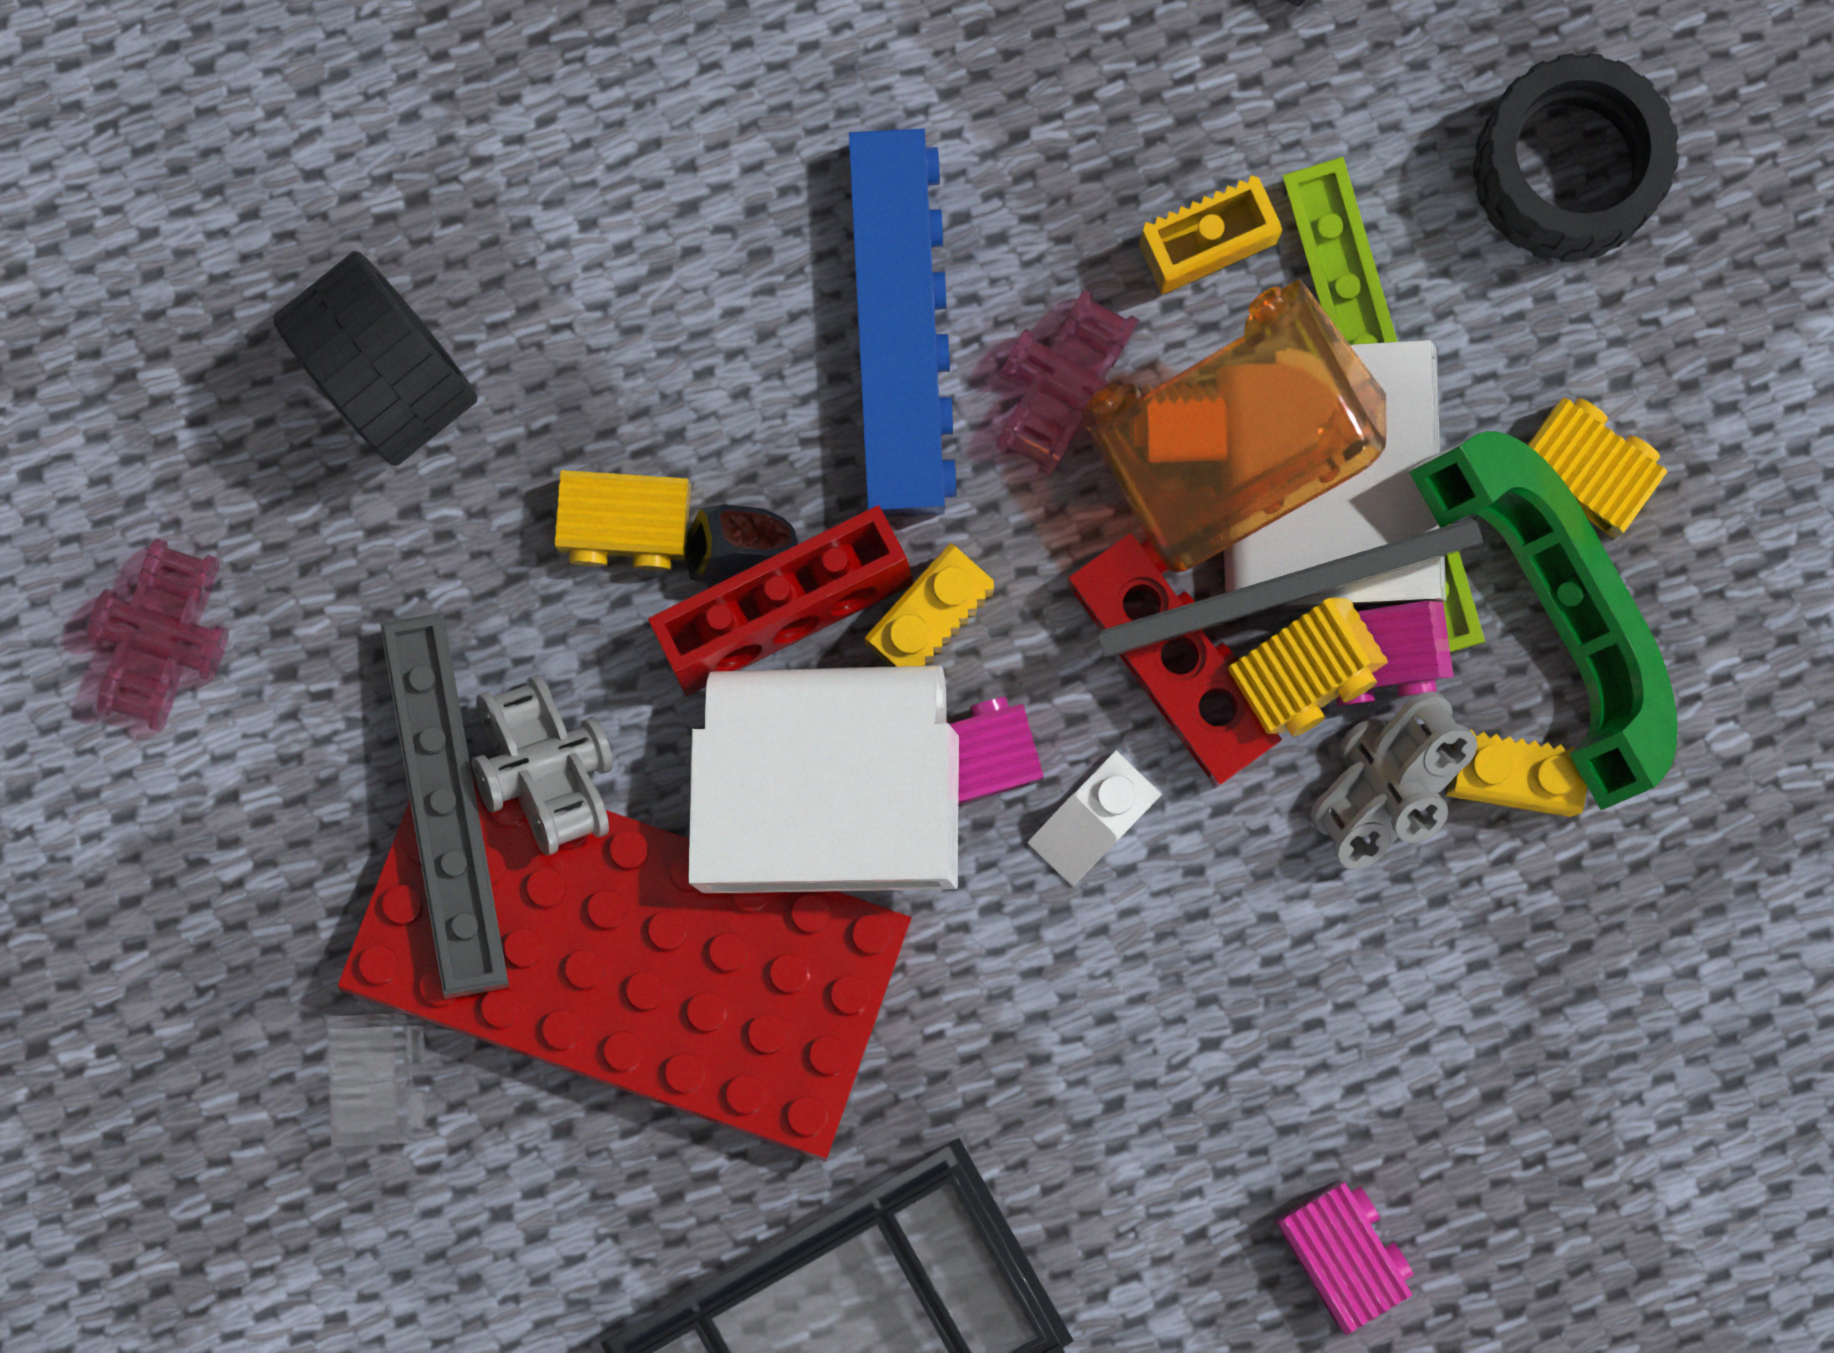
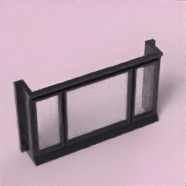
(891, 1272)

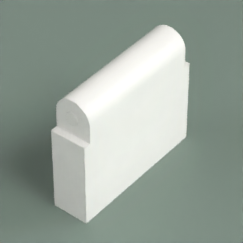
(1370, 507)
(824, 782)

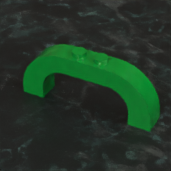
(1624, 673)

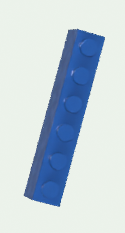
(898, 322)

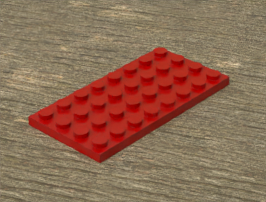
(644, 982)

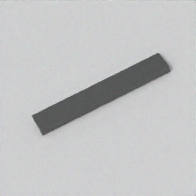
(1290, 588)
(444, 806)

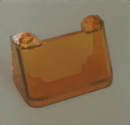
(1242, 430)

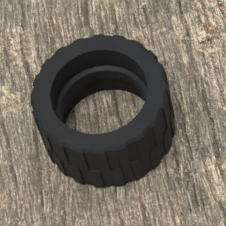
(1615, 94)
(374, 359)

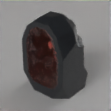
(733, 539)

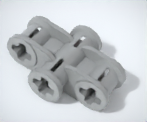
(542, 765)
(1393, 780)

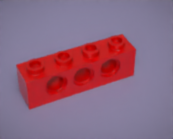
(782, 599)
(1216, 749)

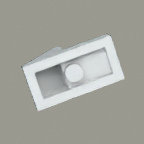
(1094, 818)

